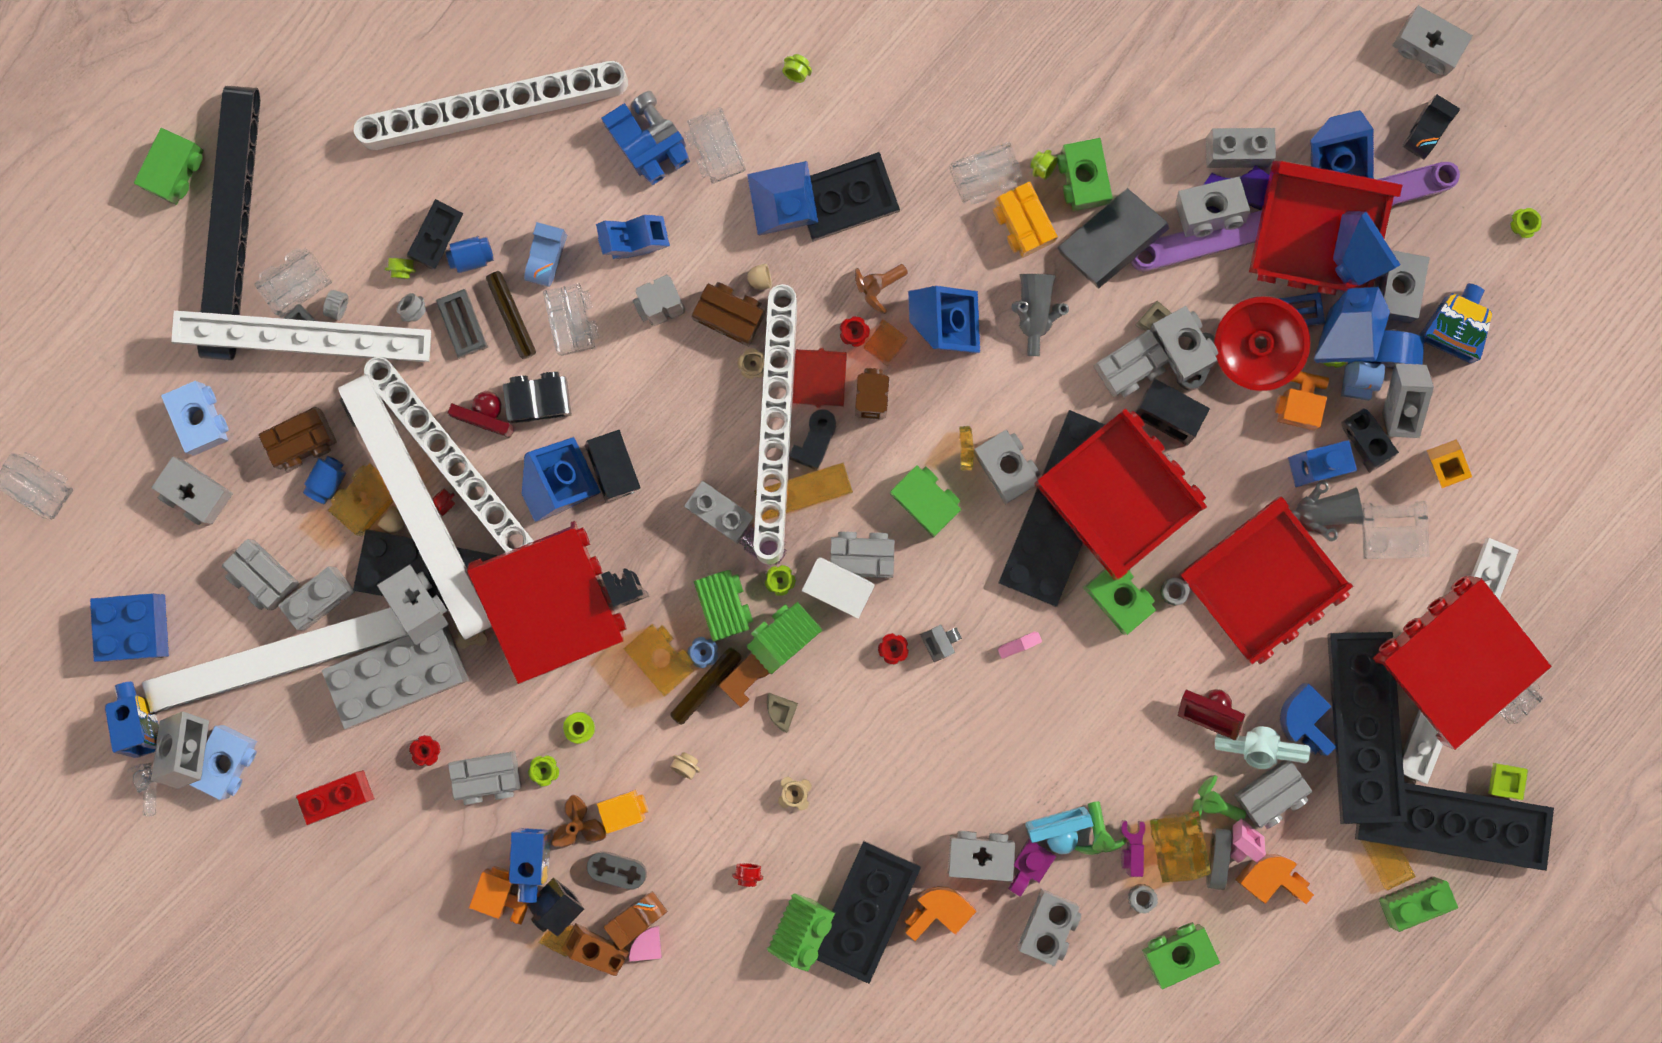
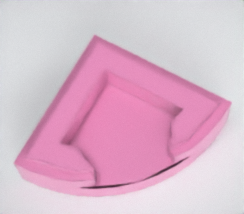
(1019, 644)
(647, 945)

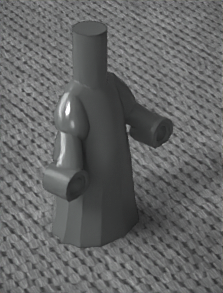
(1035, 308)
(1331, 510)

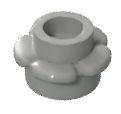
(411, 307)

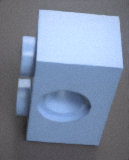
(183, 404)
(238, 749)

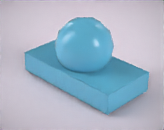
(1060, 829)

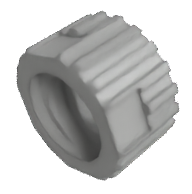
(335, 304)
(1165, 594)
(1142, 908)

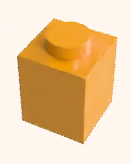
(1449, 463)
(622, 811)

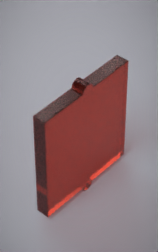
(819, 378)

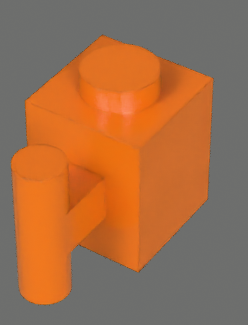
(1301, 406)
(495, 893)

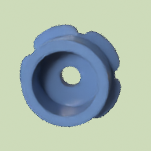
(711, 652)

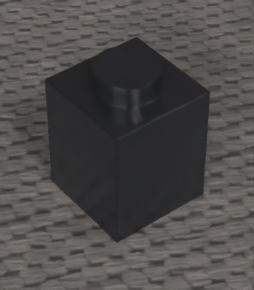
(555, 908)

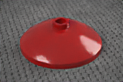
(1285, 348)

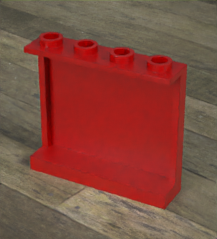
(1304, 220)
(1121, 493)
(1266, 581)
(547, 603)
(1463, 660)

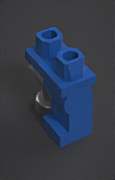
(652, 146)

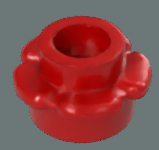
(848, 325)
(443, 501)
(890, 640)
(433, 751)
(748, 874)

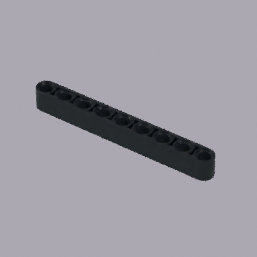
(230, 208)

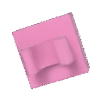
(1246, 842)

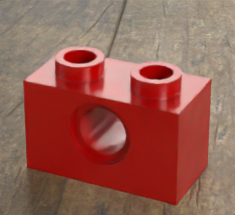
(335, 797)

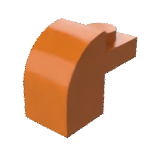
(1269, 873)
(942, 904)

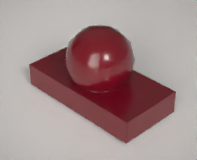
(484, 410)
(1212, 712)

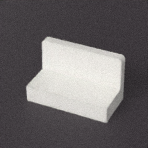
(838, 587)

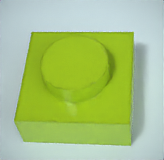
(1508, 781)

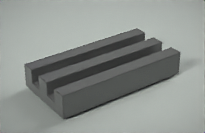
(471, 347)

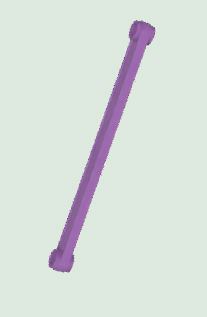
(1178, 248)

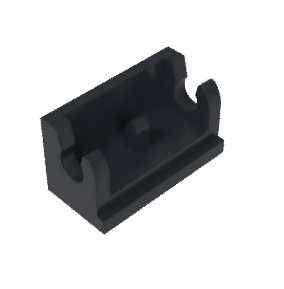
(434, 234)
(1172, 412)
(612, 466)
(624, 591)

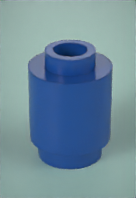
(469, 254)
(324, 479)

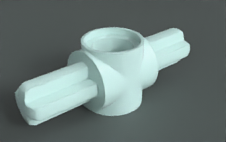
(1263, 748)

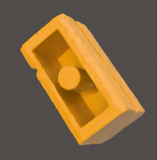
(1025, 220)

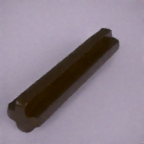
(510, 315)
(705, 686)

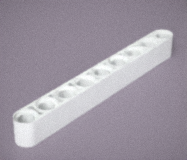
(477, 100)
(775, 408)
(446, 458)
(415, 505)
(273, 660)

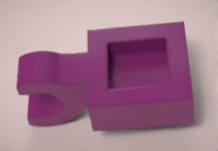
(1133, 857)
(1032, 863)

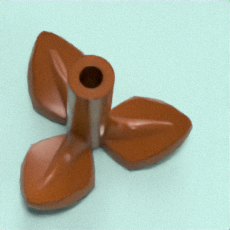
(874, 283)
(567, 833)

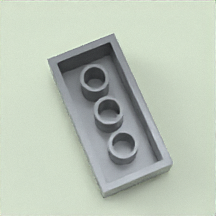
(394, 677)

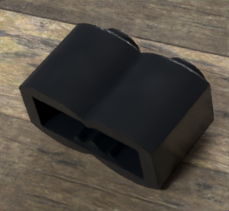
(537, 399)

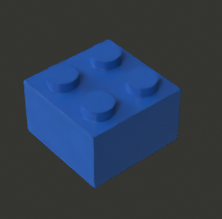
(129, 627)

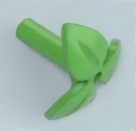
(1213, 803)
(1102, 840)

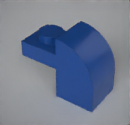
(633, 237)
(1399, 348)
(1300, 714)

